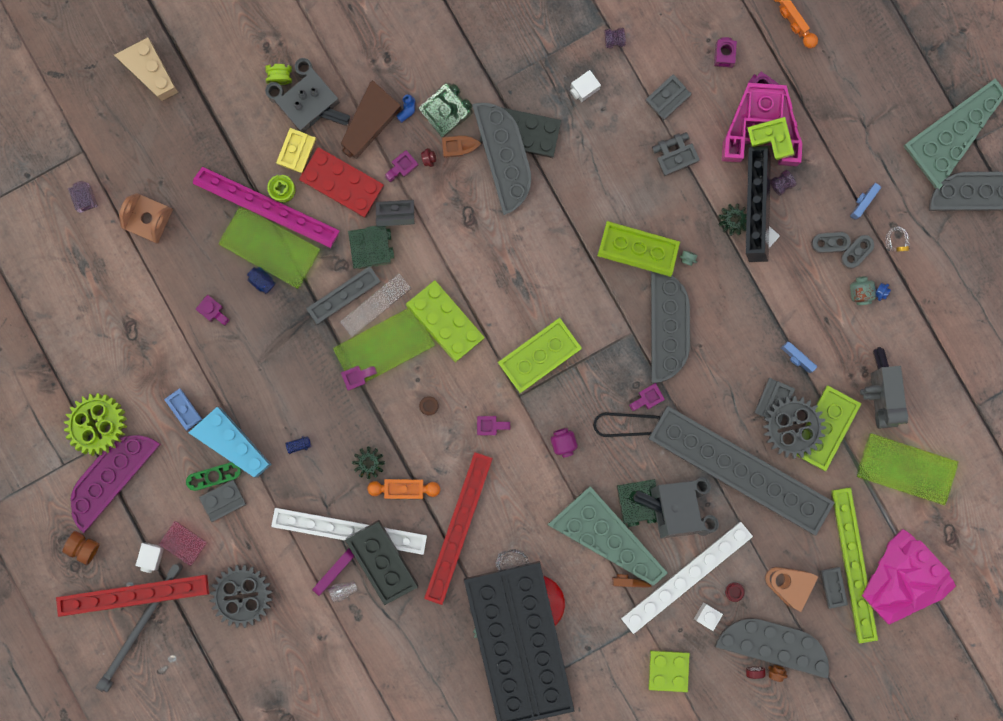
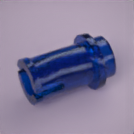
(298, 445)

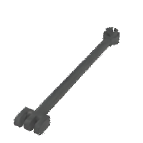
(105, 682)

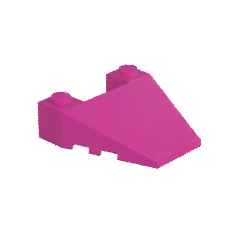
(759, 105)

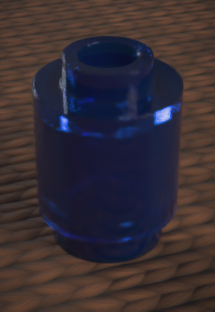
(260, 280)

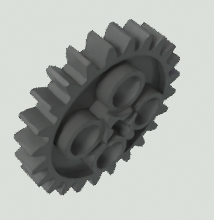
(798, 444)
(238, 579)

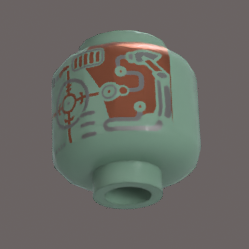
(863, 291)

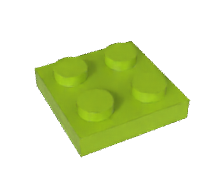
(668, 671)

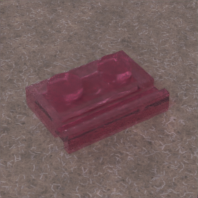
(183, 543)

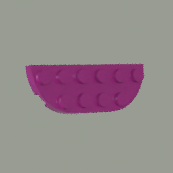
(108, 477)

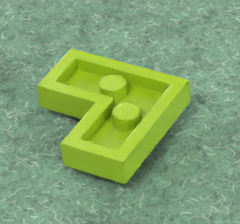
(774, 132)

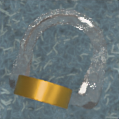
(888, 241)

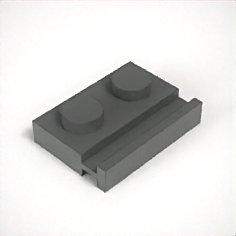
(668, 97)
(395, 213)
(771, 394)
(222, 500)

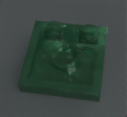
(446, 109)
(370, 247)
(632, 511)

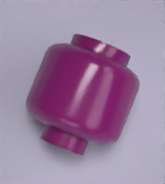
(564, 442)

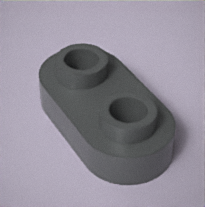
(830, 242)
(857, 252)

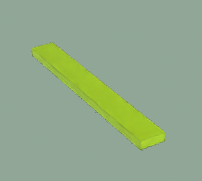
(854, 564)

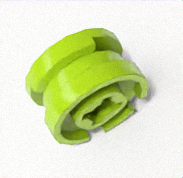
(278, 74)
(281, 188)

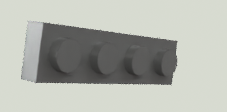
(343, 295)

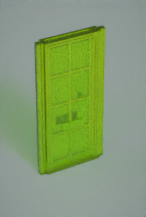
(269, 246)
(385, 344)
(907, 469)

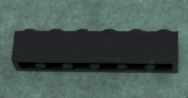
(758, 204)

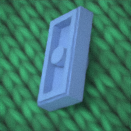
(864, 200)
(798, 357)
(183, 409)

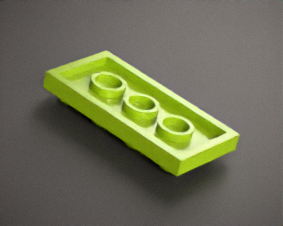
(638, 248)
(445, 321)
(539, 355)
(838, 415)

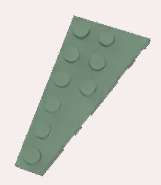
(948, 139)
(600, 530)

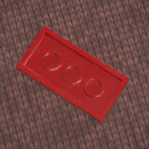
(341, 182)

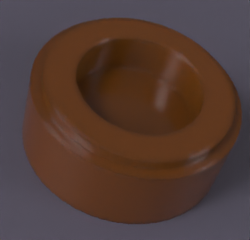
(429, 405)

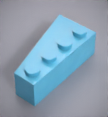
(228, 440)

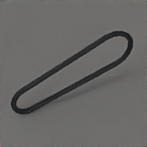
(622, 414)

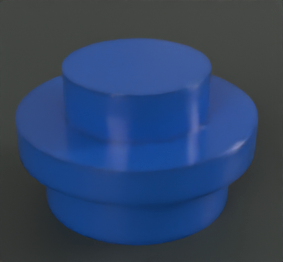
(883, 291)

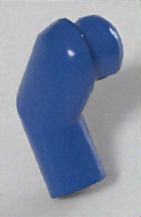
(408, 108)

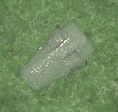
(341, 591)

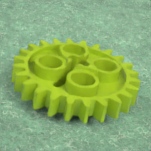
(80, 432)

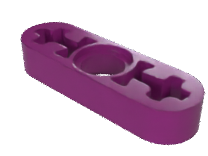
(335, 570)

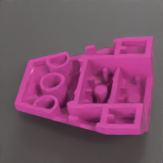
(906, 579)

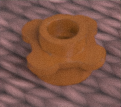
(777, 673)

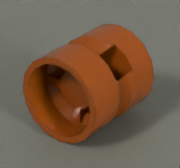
(83, 549)

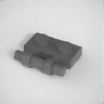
(677, 159)

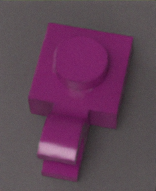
(402, 165)
(211, 309)
(355, 377)
(649, 397)
(488, 425)

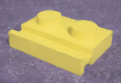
(296, 150)

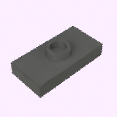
(833, 587)

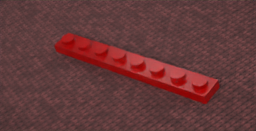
(458, 528)
(132, 595)

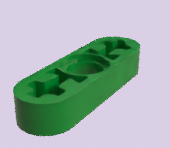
(198, 475)

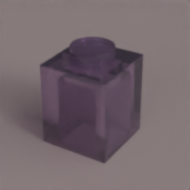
(82, 196)

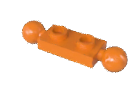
(797, 22)
(403, 489)

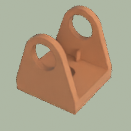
(136, 208)
(795, 588)

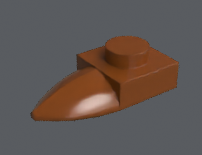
(458, 145)
(624, 581)

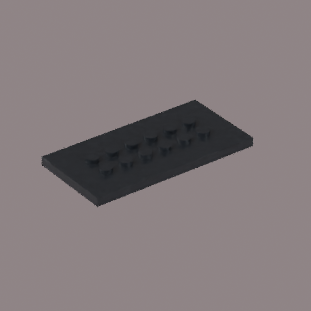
(519, 643)

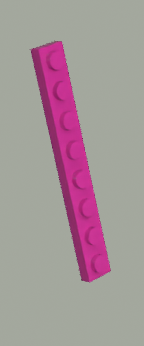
(266, 207)

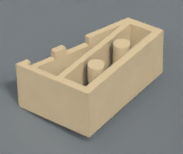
(148, 68)

